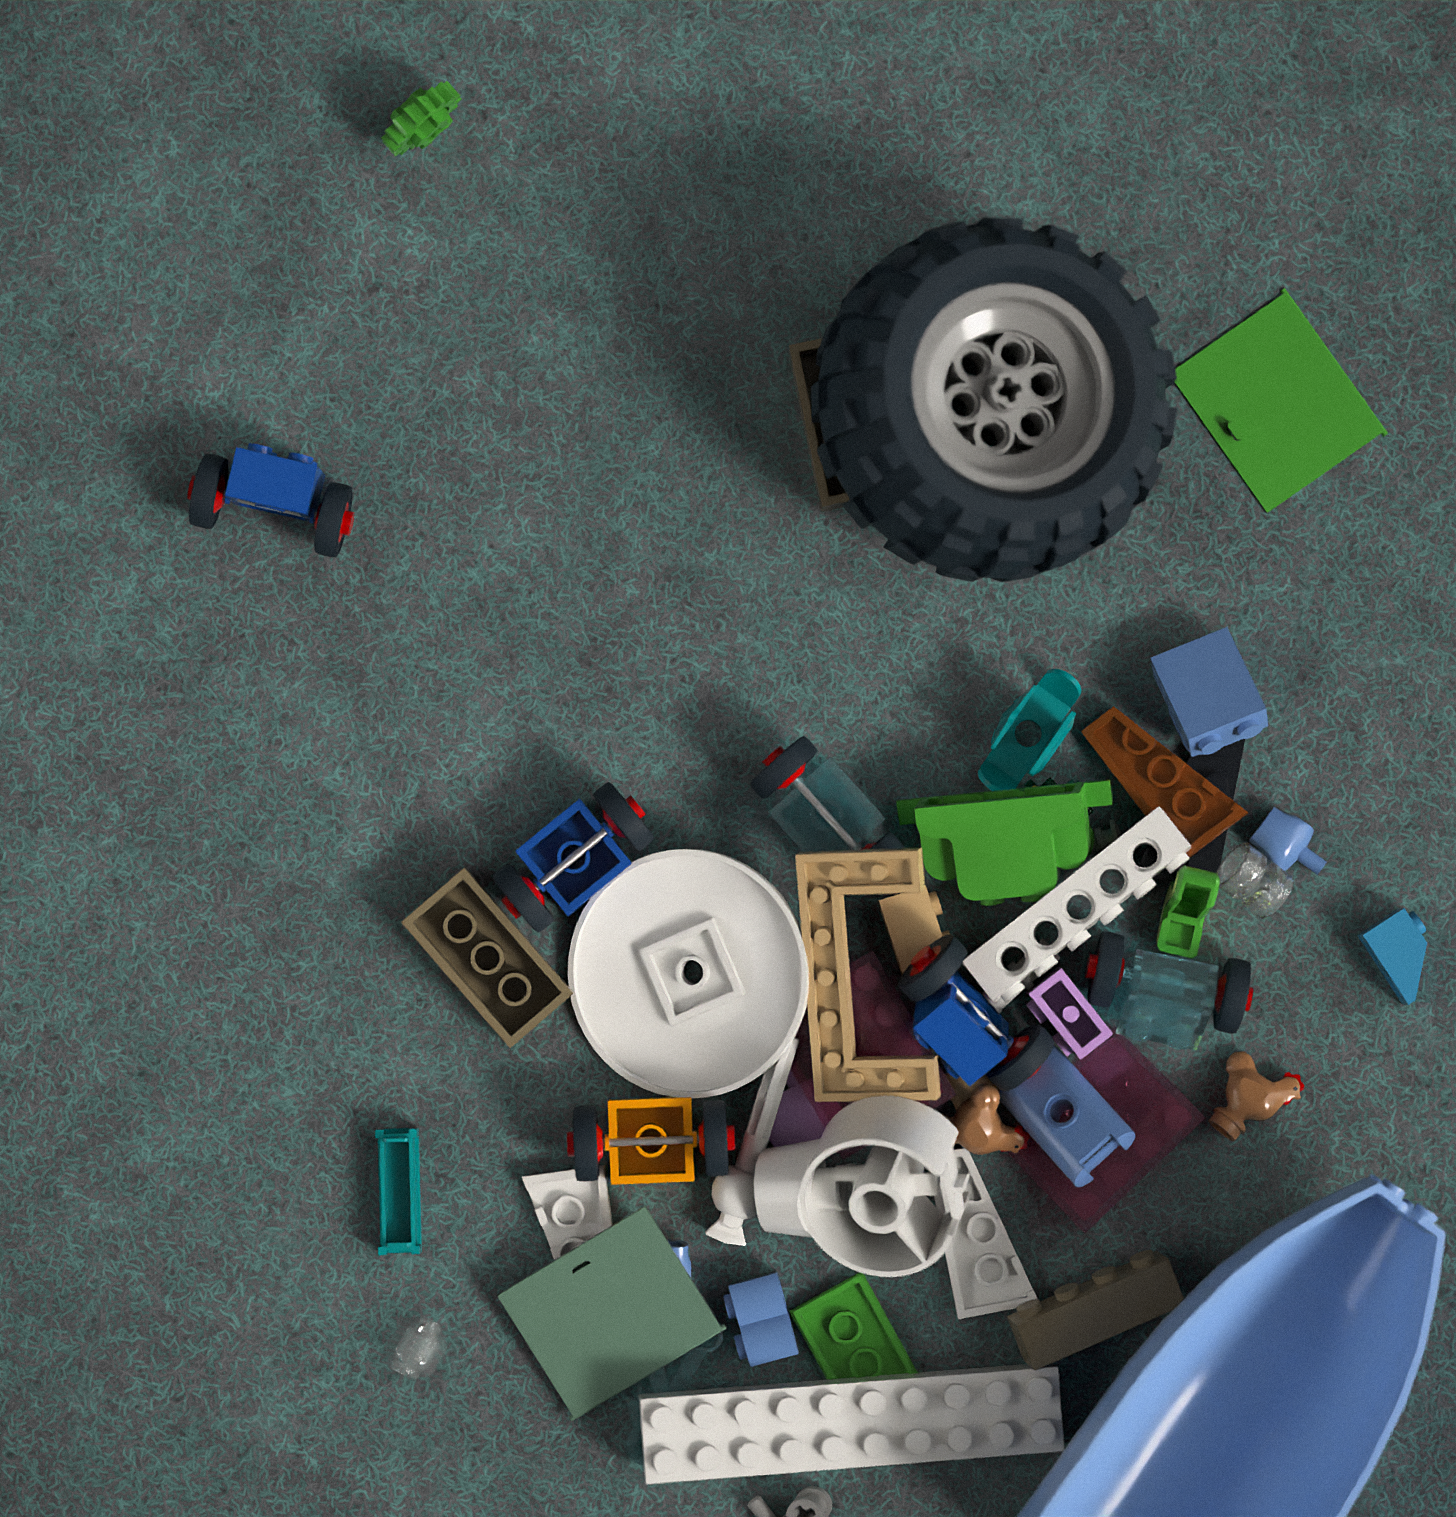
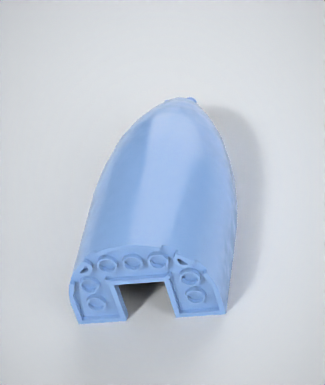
(1268, 1375)

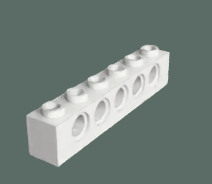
(987, 961)

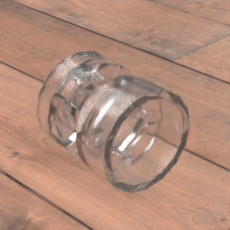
(1258, 883)

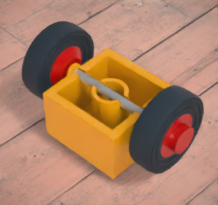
(650, 1140)

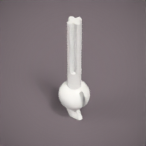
(735, 1192)

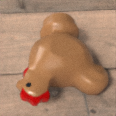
(1251, 1096)
(981, 1127)

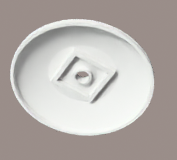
(633, 984)

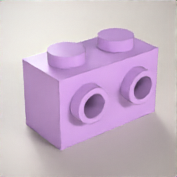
(1069, 1013)

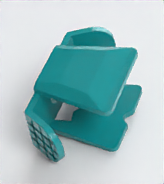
(1043, 704)

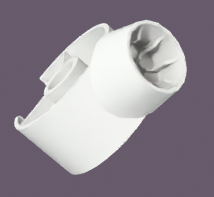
(871, 1212)

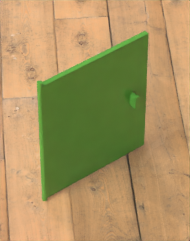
(1279, 399)

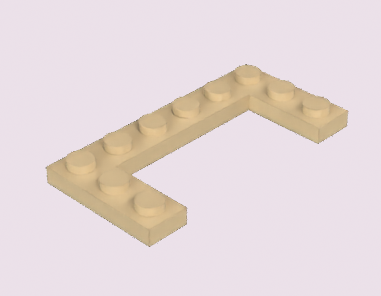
(822, 883)

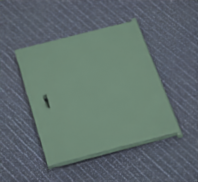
(610, 1312)

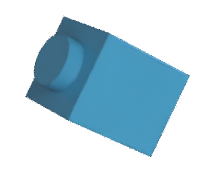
(1398, 951)

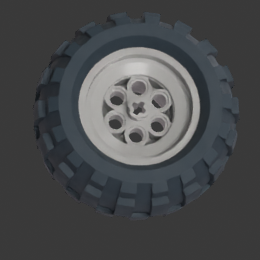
(1077, 371)

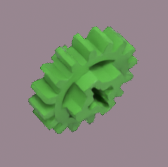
(421, 118)

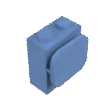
(1209, 693)

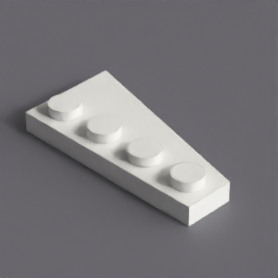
(569, 1208)
(981, 1257)

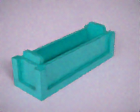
(399, 1190)

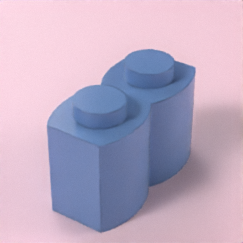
(762, 1319)

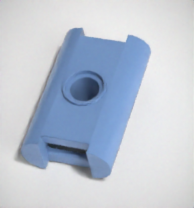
(1085, 1138)

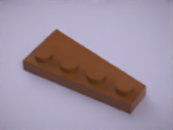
(1162, 779)

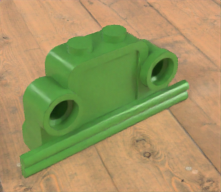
(1007, 838)

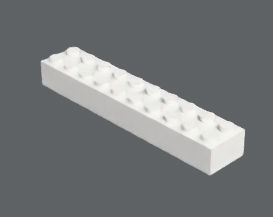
(850, 1423)

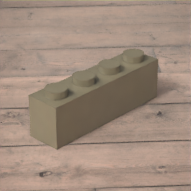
(1095, 1309)

